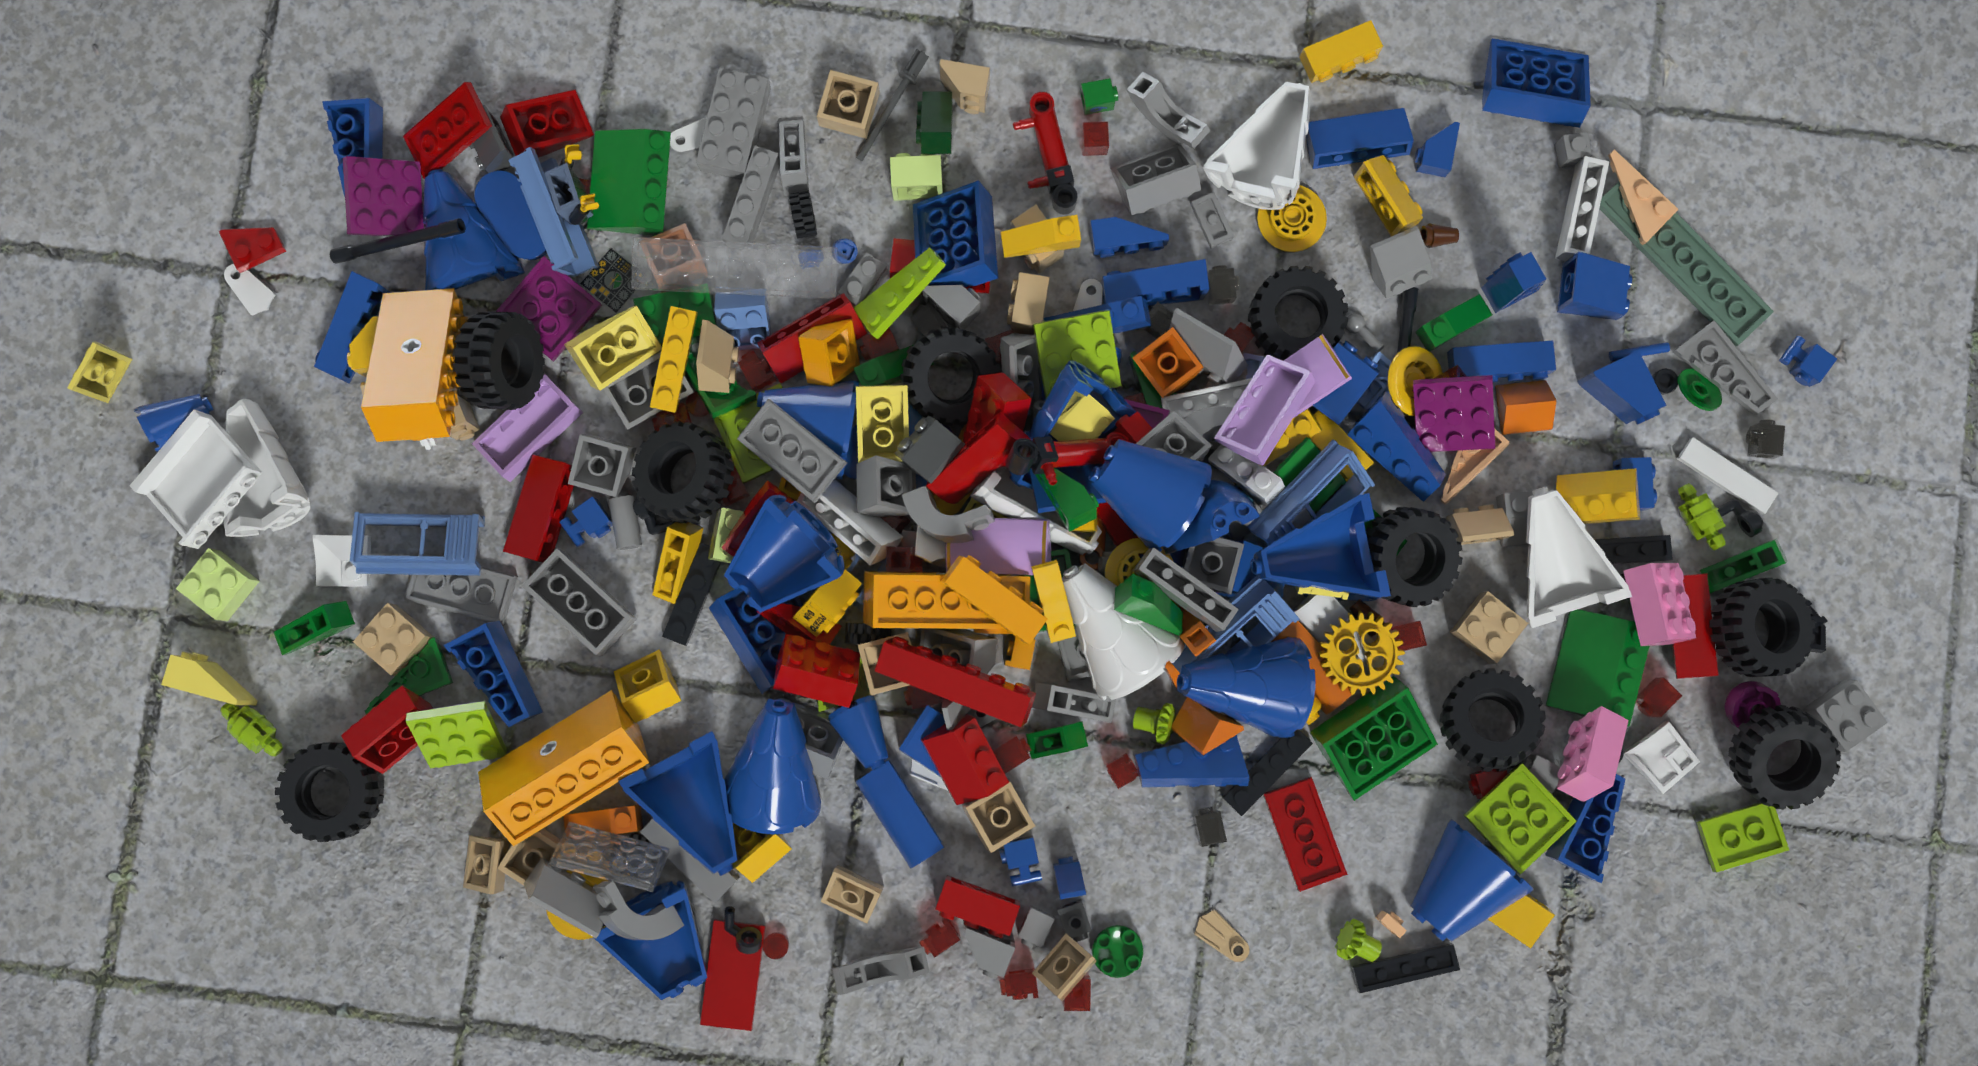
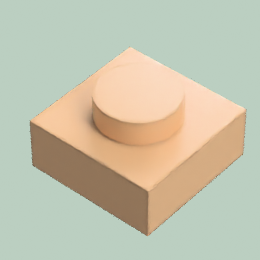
(1392, 923)

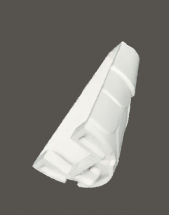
(1266, 152)
(278, 494)
(1019, 502)
(1564, 562)
(1117, 648)

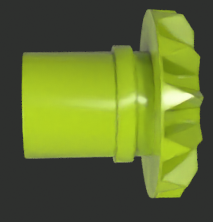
(1156, 721)
(1355, 942)

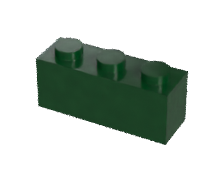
(934, 122)

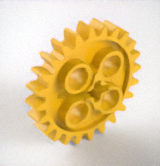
(1339, 660)

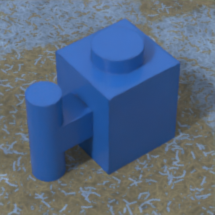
(1810, 363)
(590, 518)
(1021, 854)

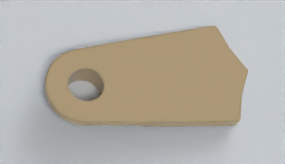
(1221, 936)

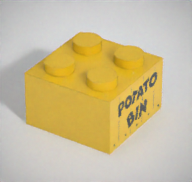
(828, 604)

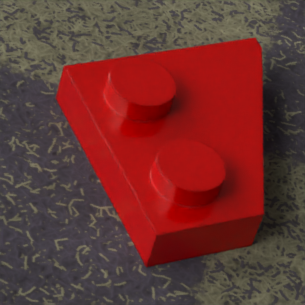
(251, 246)

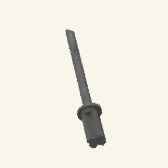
(909, 76)

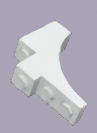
(1253, 479)

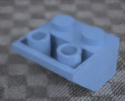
(744, 318)

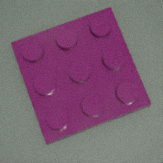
(382, 196)
(553, 305)
(1455, 413)

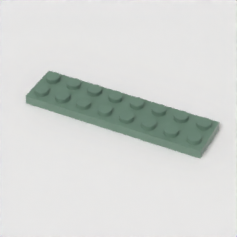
(1694, 270)

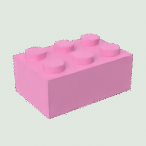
(1660, 604)
(1592, 754)

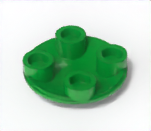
(1117, 951)

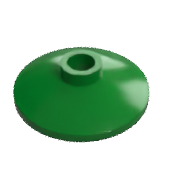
(1699, 390)

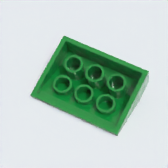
(630, 180)
(1598, 665)
(1374, 737)

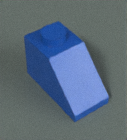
(1438, 152)
(1069, 878)

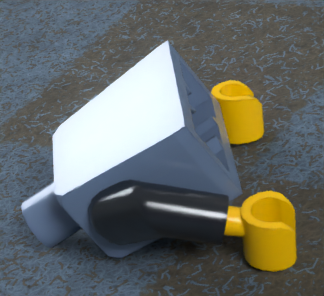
(568, 191)

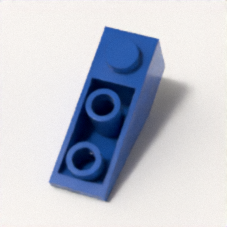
(1120, 235)

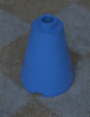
(164, 418)
(862, 731)

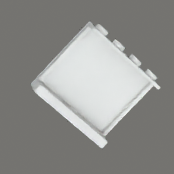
(197, 478)

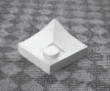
(334, 563)
(1662, 757)

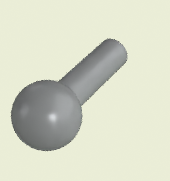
(1356, 324)

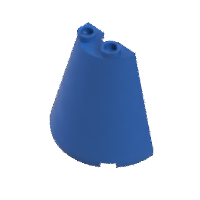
(821, 410)
(1151, 490)
(1220, 507)
(783, 555)
(1464, 885)
(667, 962)

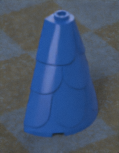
(466, 256)
(1071, 379)
(1326, 554)
(1256, 685)
(772, 775)
(690, 802)

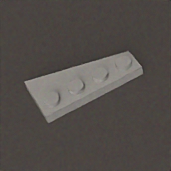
(1722, 364)

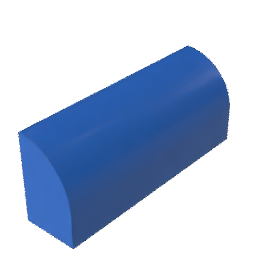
(1359, 138)
(900, 814)

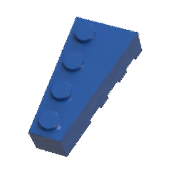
(355, 129)
(1513, 281)
(1159, 284)
(356, 307)
(1397, 447)
(497, 672)
(1186, 766)
(1586, 841)

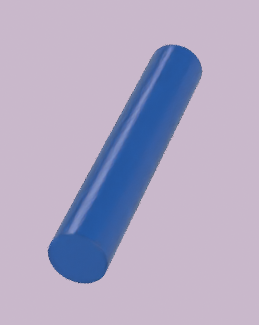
(1644, 351)

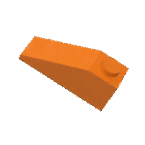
(612, 820)

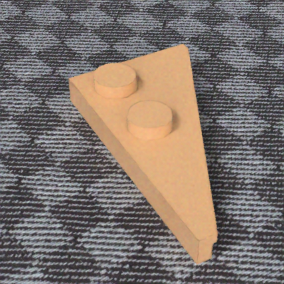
(1646, 203)
(1469, 464)

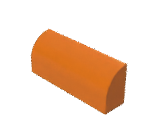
(1328, 694)

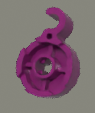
(1746, 695)

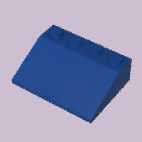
(1536, 83)
(960, 232)
(751, 635)

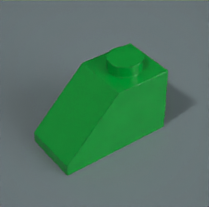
(1057, 740)

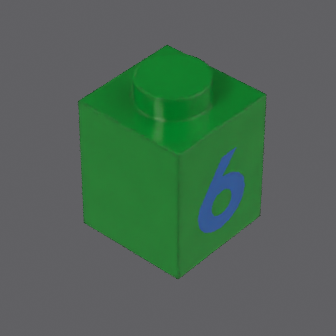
(1098, 96)

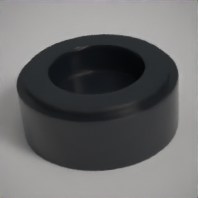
(1666, 380)

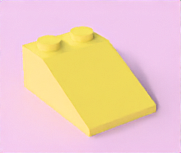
(613, 347)
(99, 372)
(881, 420)
(205, 678)

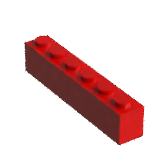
(955, 681)

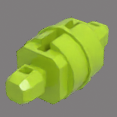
(1701, 516)
(251, 729)

